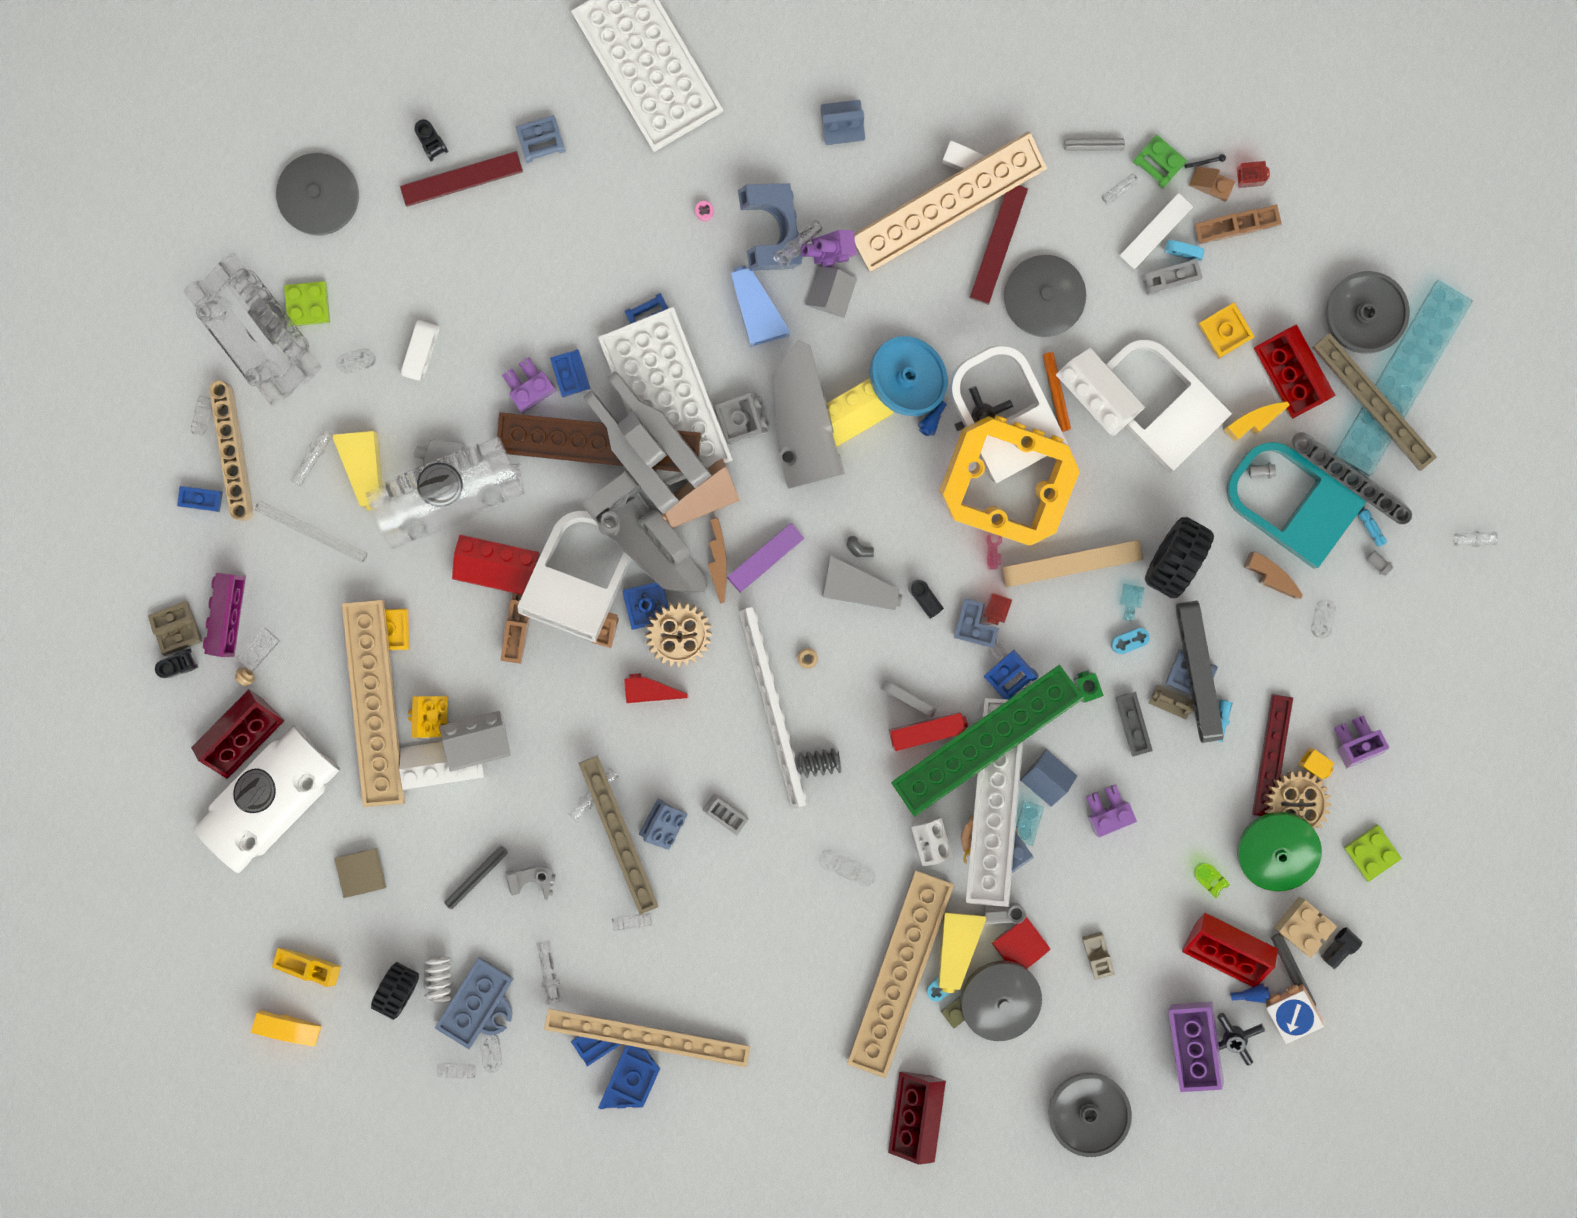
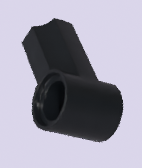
(926, 600)
(1345, 943)

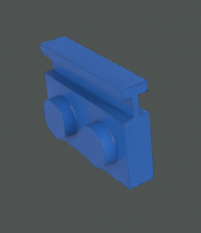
(570, 373)
(592, 1049)

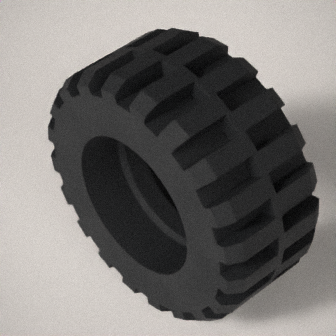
(1179, 557)

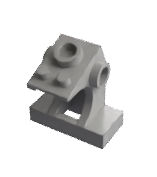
(518, 878)

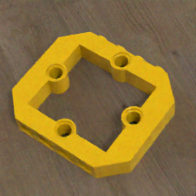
(1050, 508)

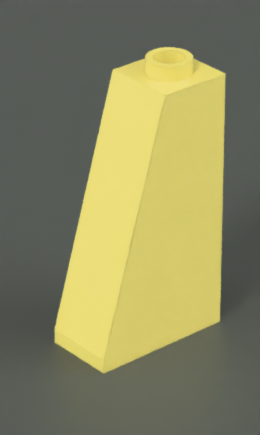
(361, 461)
(958, 945)

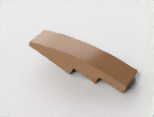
(1238, 224)
(718, 568)
(515, 633)

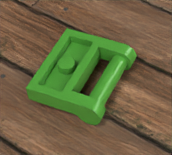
(1164, 157)

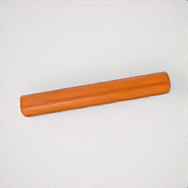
(1056, 391)

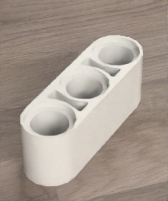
(420, 350)

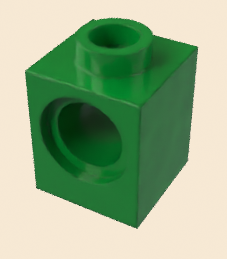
(1095, 692)

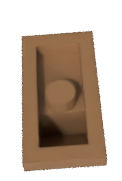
(1212, 183)
(608, 631)

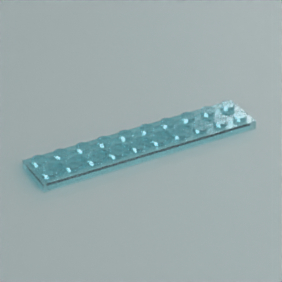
(1406, 373)

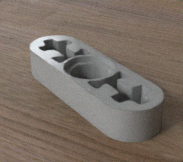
(908, 698)

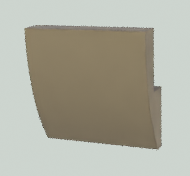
(175, 628)
(360, 872)

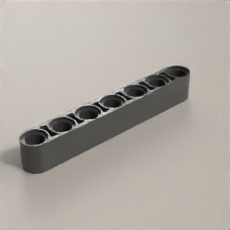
(1358, 485)
(1199, 671)

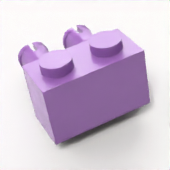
(831, 248)
(533, 391)
(1362, 749)
(1112, 818)

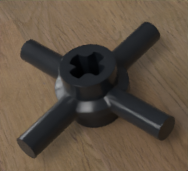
(980, 407)
(1236, 1039)

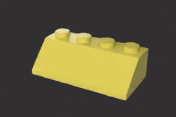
(856, 412)

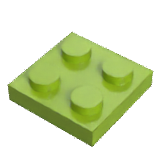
(307, 303)
(1372, 853)

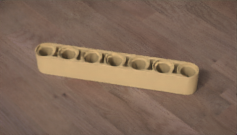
(224, 444)
(1072, 563)

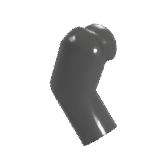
(857, 549)

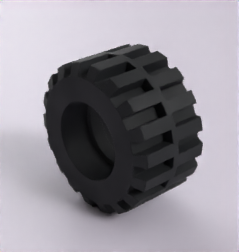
(394, 990)

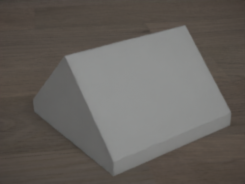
(831, 291)

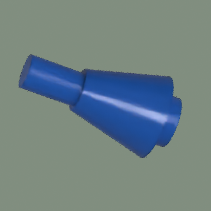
(930, 423)
(1254, 994)

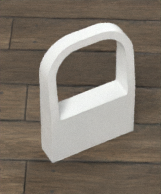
(1183, 422)
(999, 456)
(566, 600)

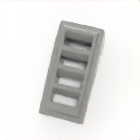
(711, 804)

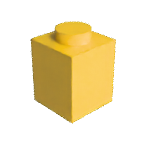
(1316, 764)

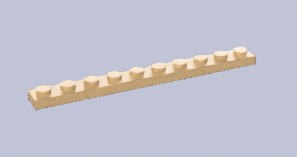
(647, 1037)

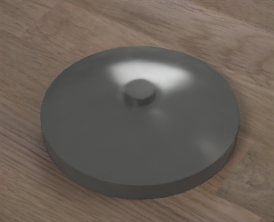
(317, 194)
(1045, 295)
(1367, 312)
(1001, 1000)
(1090, 1114)

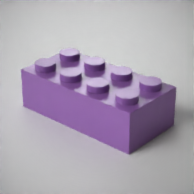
(1196, 1046)

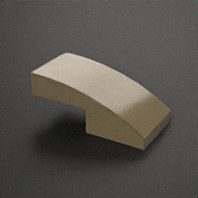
(1098, 955)

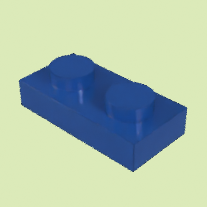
(199, 499)

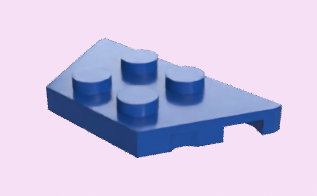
(631, 1080)

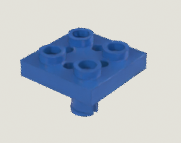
(633, 597)

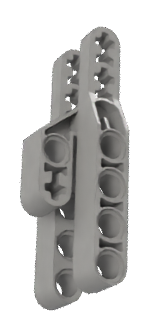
(641, 451)

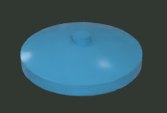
(908, 376)

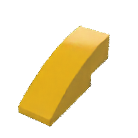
(1254, 420)
(306, 967)
(285, 1028)

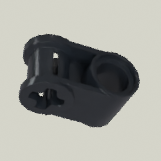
(431, 142)
(179, 663)

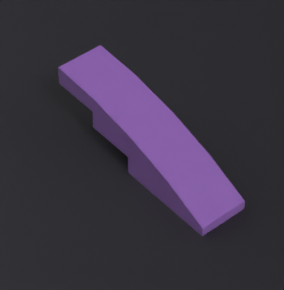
(765, 557)

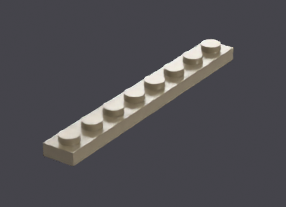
(1374, 402)
(618, 834)

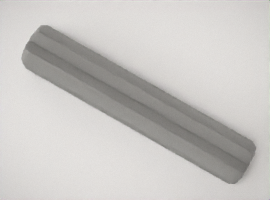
(1094, 144)

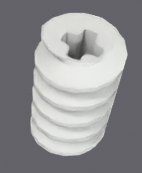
(438, 979)

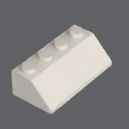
(1100, 391)
(428, 766)

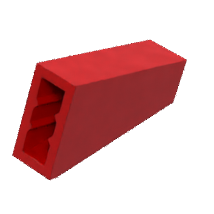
(927, 731)

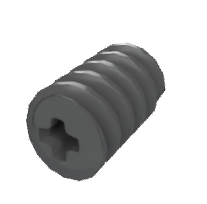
(818, 762)

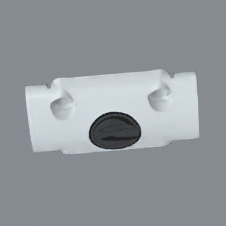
(265, 799)

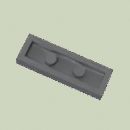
(1133, 724)

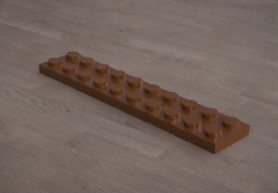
(570, 440)

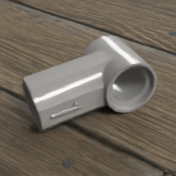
(1001, 914)

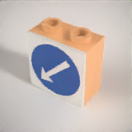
(1294, 1013)

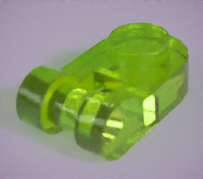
(1206, 874)

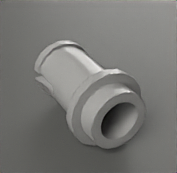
(1262, 470)
(1379, 563)

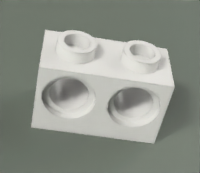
(932, 842)

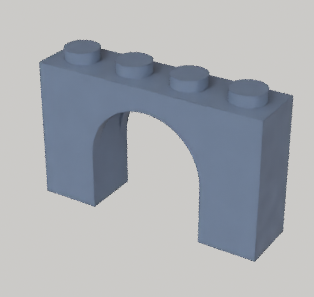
(778, 201)

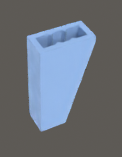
(758, 312)

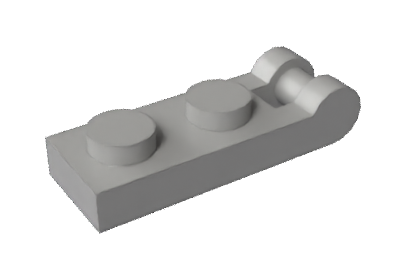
(1172, 276)

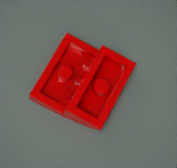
(1021, 944)

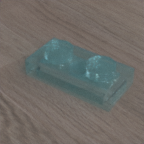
(1029, 821)

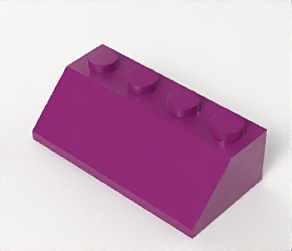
(224, 615)

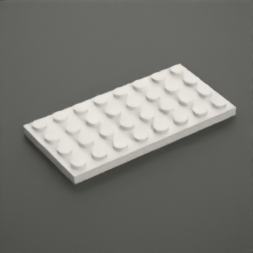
(648, 67)
(664, 375)

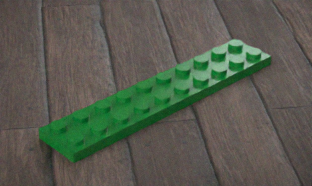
(987, 740)

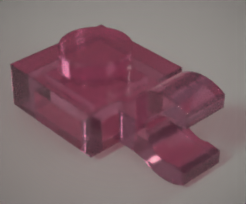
(993, 557)

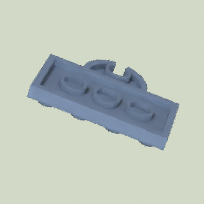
(477, 1005)

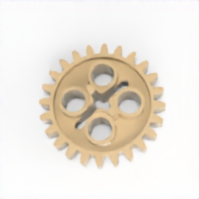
(678, 652)
(1299, 785)

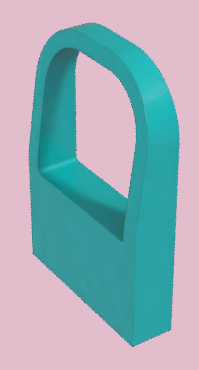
(1318, 518)

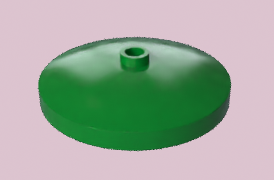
(1275, 836)

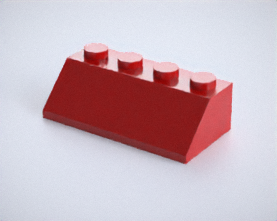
(1294, 371)
(493, 564)
(1230, 950)

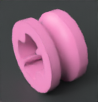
(703, 204)

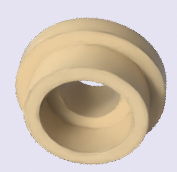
(812, 663)
(244, 676)

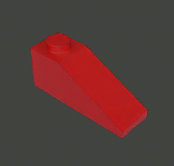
(646, 689)

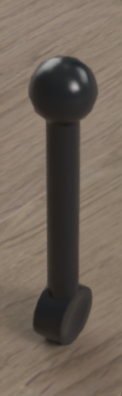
(1221, 158)

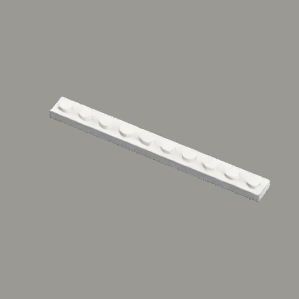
(771, 704)

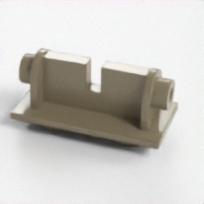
(1171, 702)

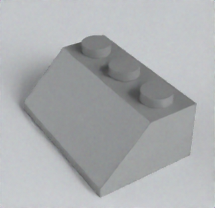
(475, 741)

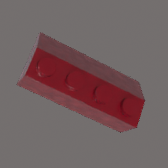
(237, 734)
(917, 1117)

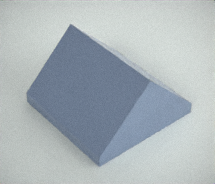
(1049, 778)

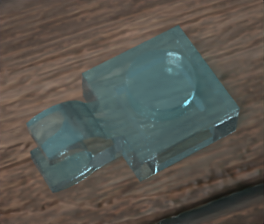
(1131, 598)

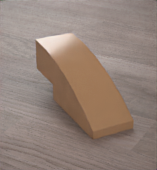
(1272, 575)

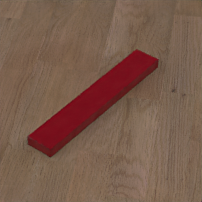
(461, 179)
(998, 244)
(1272, 750)

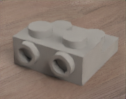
(742, 417)

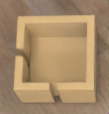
(1304, 927)

